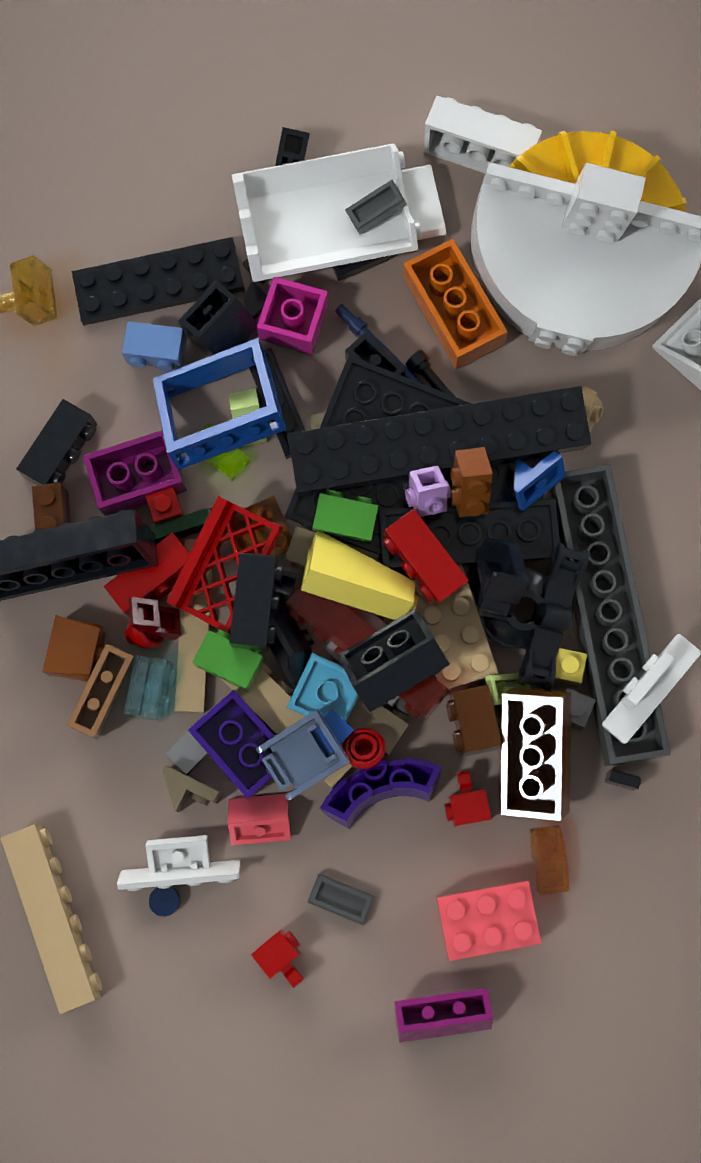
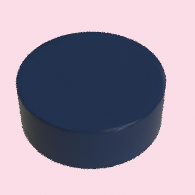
(164, 901)

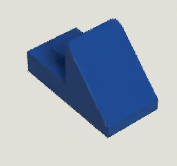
(536, 481)

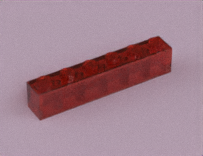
(345, 629)

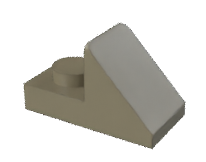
(181, 785)

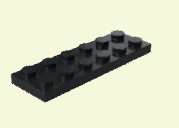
(155, 280)
(462, 537)

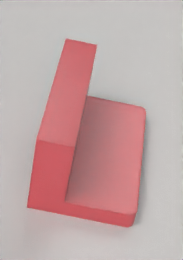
(259, 819)

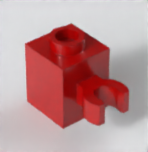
(469, 805)
(277, 955)

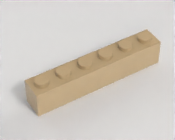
(270, 703)
(51, 917)

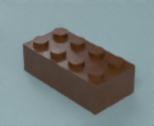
(536, 753)

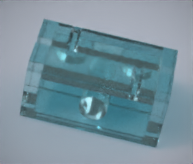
(150, 688)

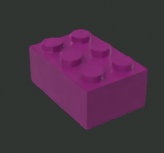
(130, 471)

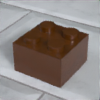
(474, 721)

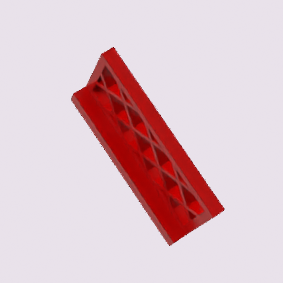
(207, 549)

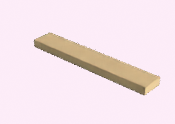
(191, 680)

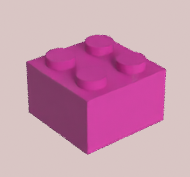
(293, 315)

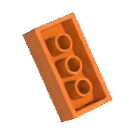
(454, 304)

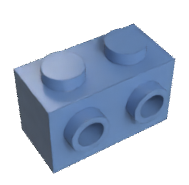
(154, 346)

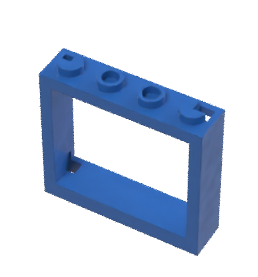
(231, 433)

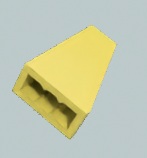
(355, 579)

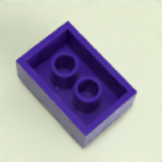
(230, 738)

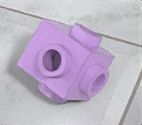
(427, 491)

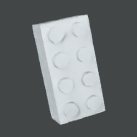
(475, 136)

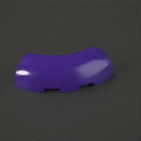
(386, 780)

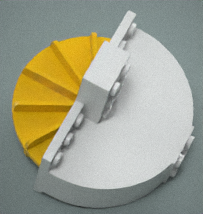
(583, 241)

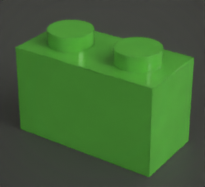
(345, 517)
(230, 664)

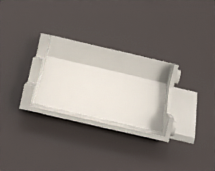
(298, 216)

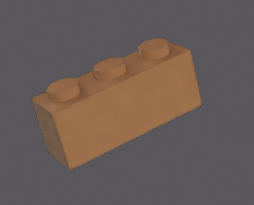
(101, 691)

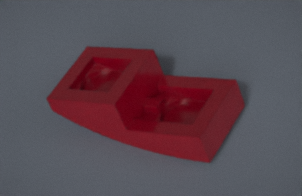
(154, 619)

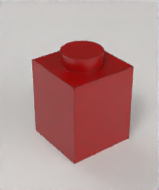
(164, 505)

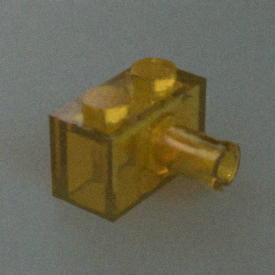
(32, 291)

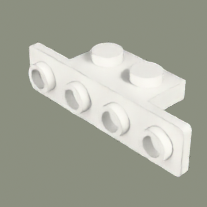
(647, 693)
(176, 863)

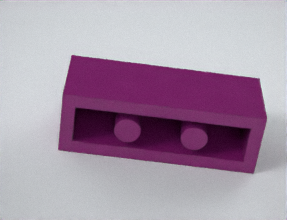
(443, 1015)

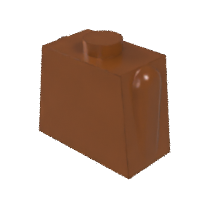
(73, 649)

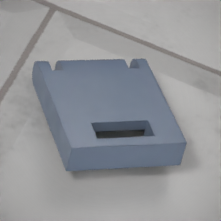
(298, 756)

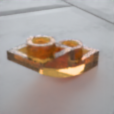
(550, 859)

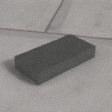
(376, 207)
(341, 899)

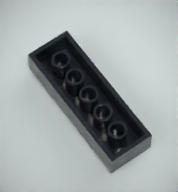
(75, 554)

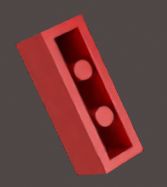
(424, 558)
(153, 581)

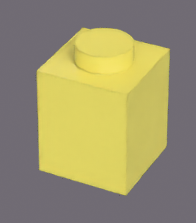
(570, 667)

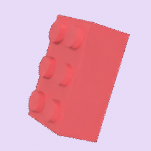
(488, 920)

